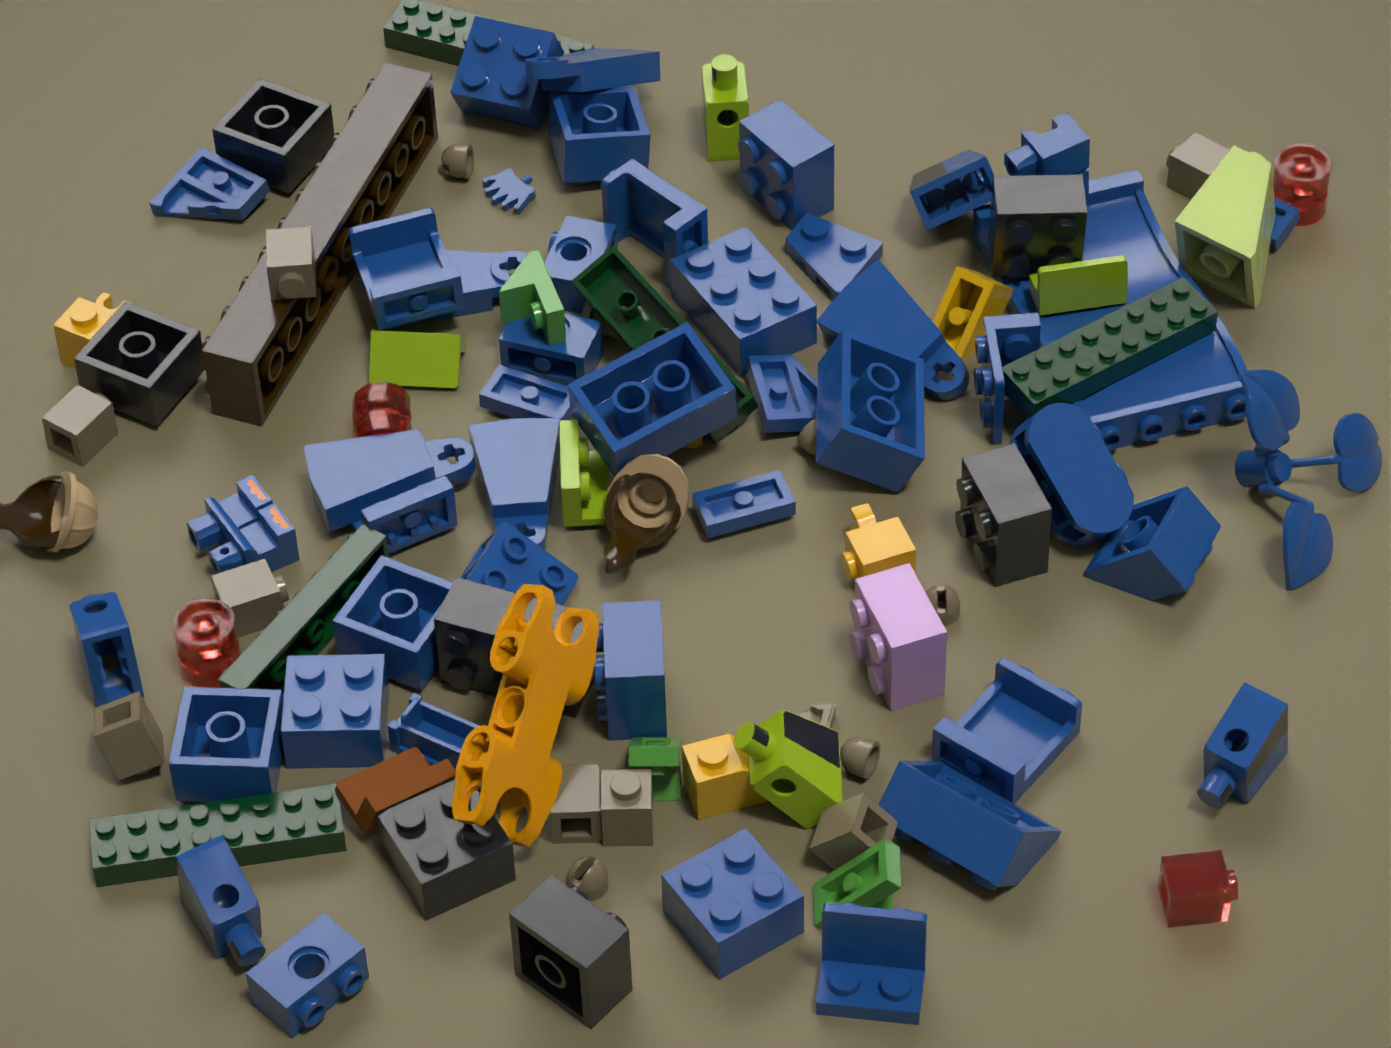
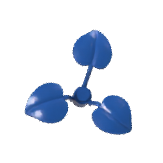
(1271, 412)

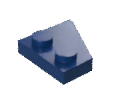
(210, 189)
(831, 252)
(782, 392)

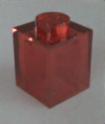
(1196, 888)

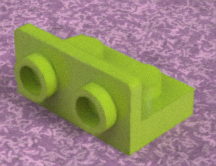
(582, 479)

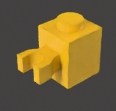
(80, 324)
(875, 545)

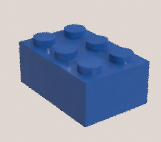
(743, 299)
(653, 399)
(870, 411)

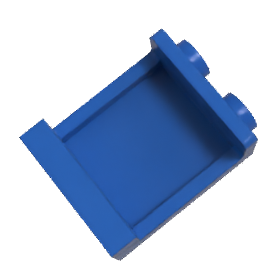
(653, 212)
(405, 269)
(1009, 731)

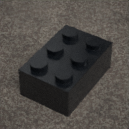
(466, 634)

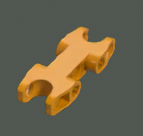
(513, 752)

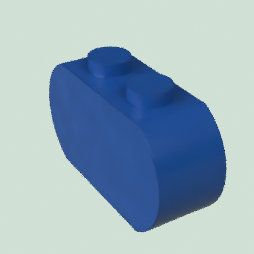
(1075, 473)

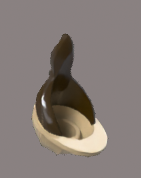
(643, 508)
(52, 513)

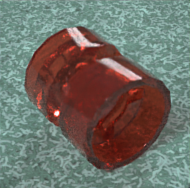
(1303, 180)
(380, 410)
(205, 640)

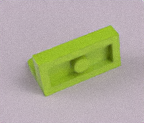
(1080, 285)
(416, 358)

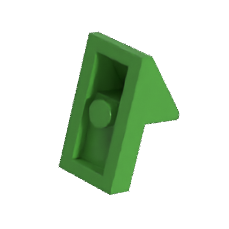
(533, 295)
(664, 759)
(864, 880)

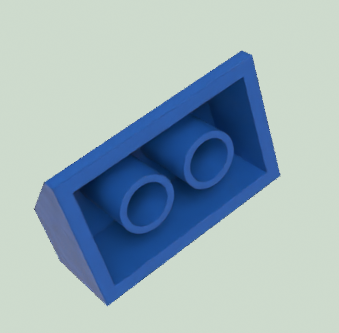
(966, 823)

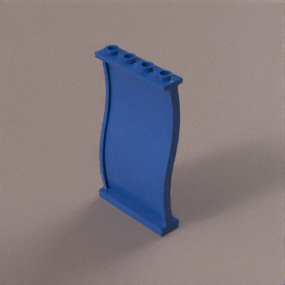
(1173, 394)

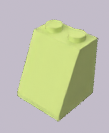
(1229, 227)

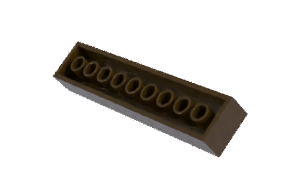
(355, 184)

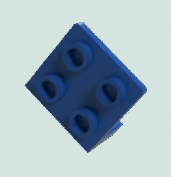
(1002, 342)
(412, 514)
(512, 559)
(872, 963)

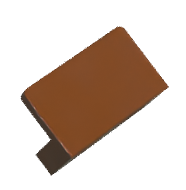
(389, 785)

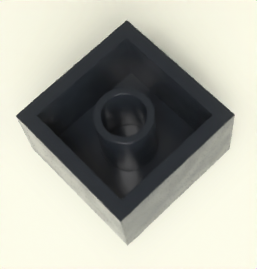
(275, 134)
(1036, 223)
(141, 362)
(1004, 515)
(440, 857)
(571, 951)

